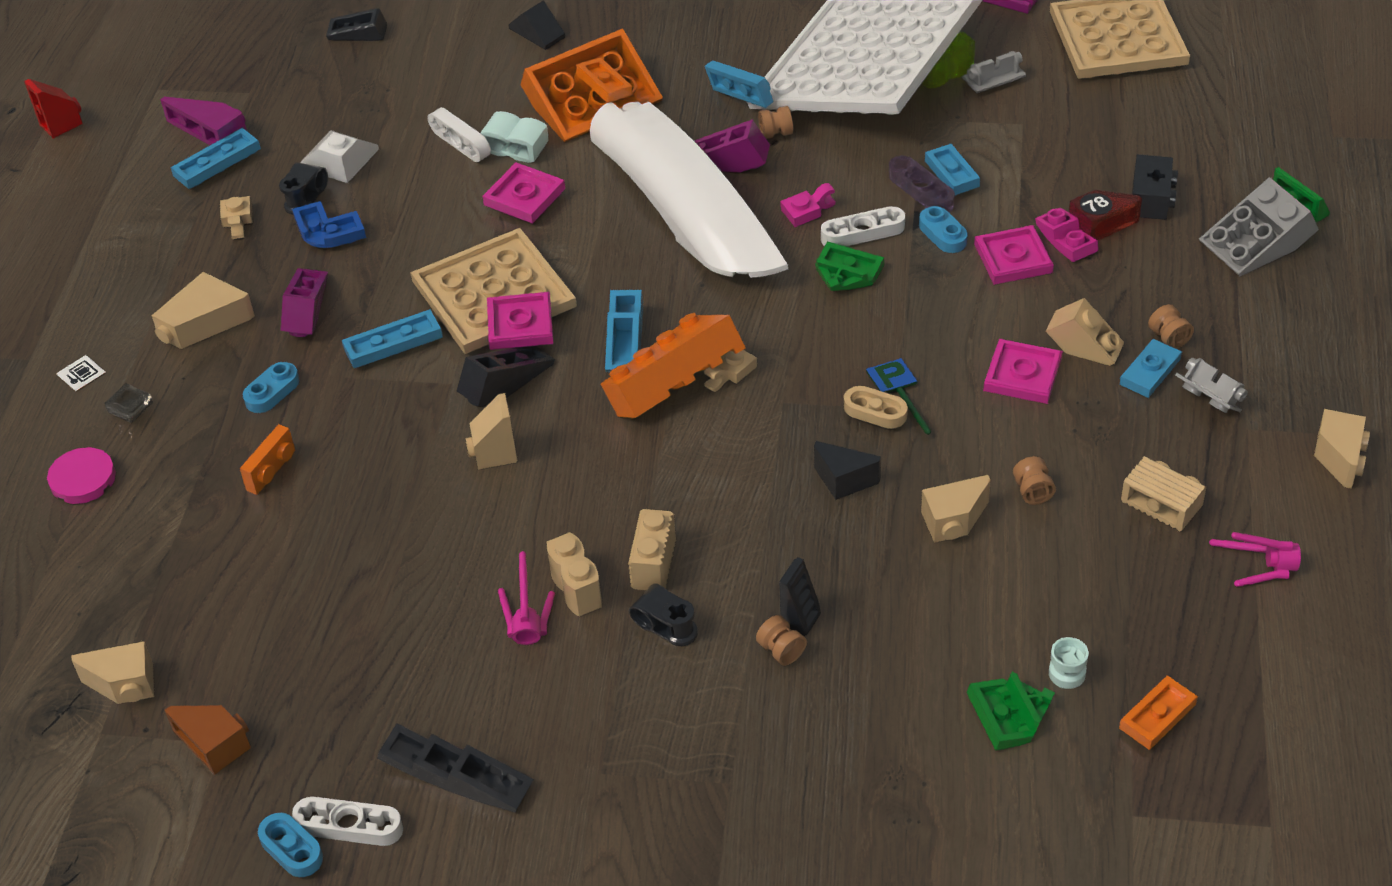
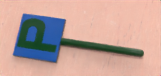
(893, 377)

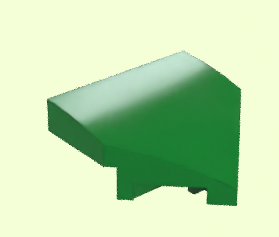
(848, 268)
(1009, 709)

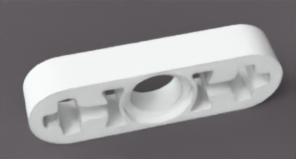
(459, 134)
(889, 220)
(360, 832)

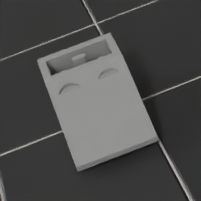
(1260, 229)

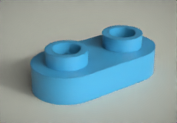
(943, 229)
(271, 387)
(292, 847)

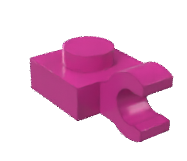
(807, 207)

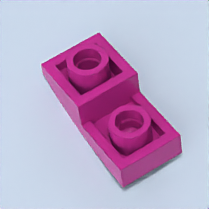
(1064, 234)

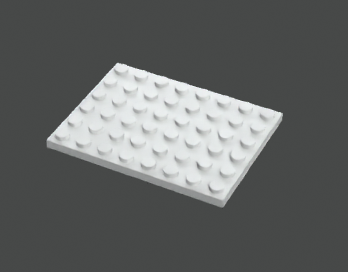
(865, 54)

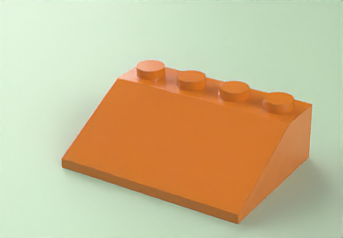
(568, 101)

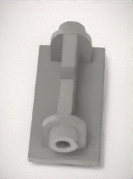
(987, 75)
(1201, 379)

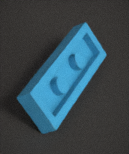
(739, 83)
(215, 158)
(392, 338)

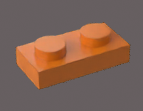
(604, 80)
(267, 459)
(1158, 712)

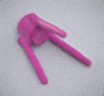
(1280, 555)
(526, 625)

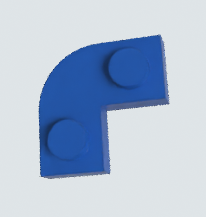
(325, 232)

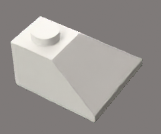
(341, 155)

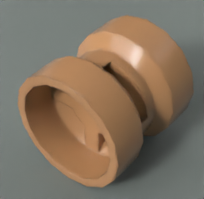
(775, 122)
(1170, 326)
(1034, 480)
(783, 642)

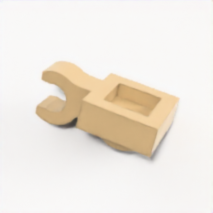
(236, 213)
(733, 368)

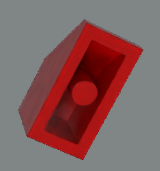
(53, 108)

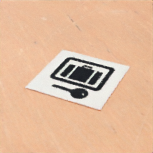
(80, 373)

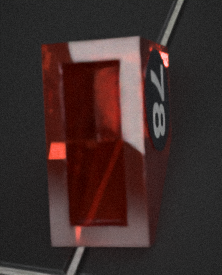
(1105, 212)

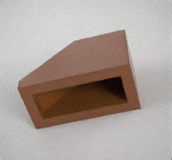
(210, 733)

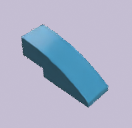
(623, 327)

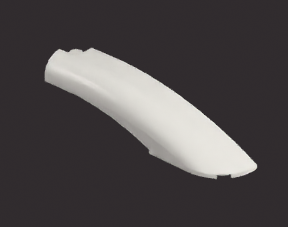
(686, 190)

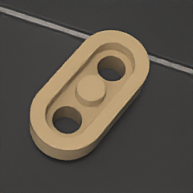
(875, 407)

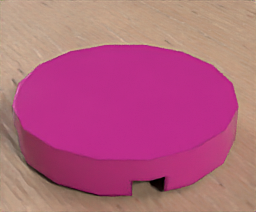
(81, 475)

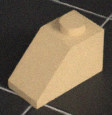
(492, 435)
(954, 507)
(118, 672)

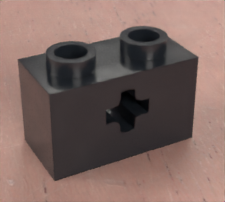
(1153, 184)

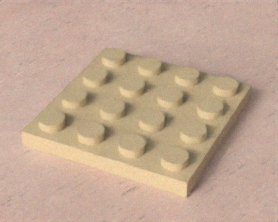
(1118, 36)
(499, 267)

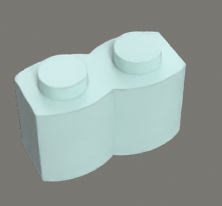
(515, 137)

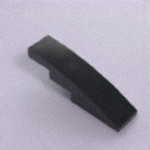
(455, 770)

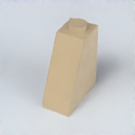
(201, 311)

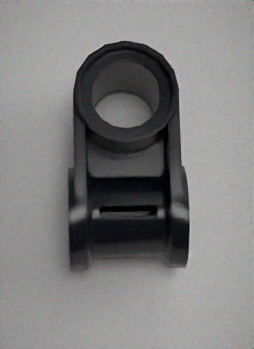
(303, 185)
(665, 615)

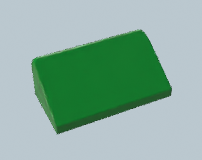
(1303, 194)

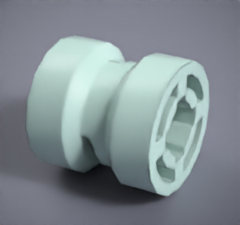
(1068, 662)

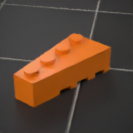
(671, 362)

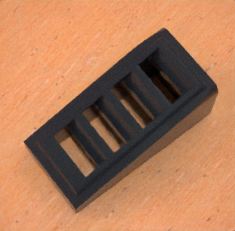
(359, 26)
(798, 598)

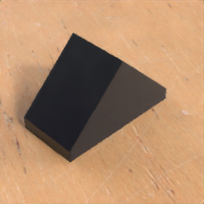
(538, 26)
(846, 469)

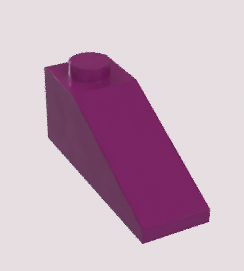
(203, 119)
(736, 147)
(303, 302)

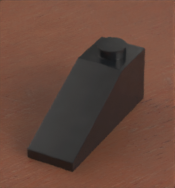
(500, 373)

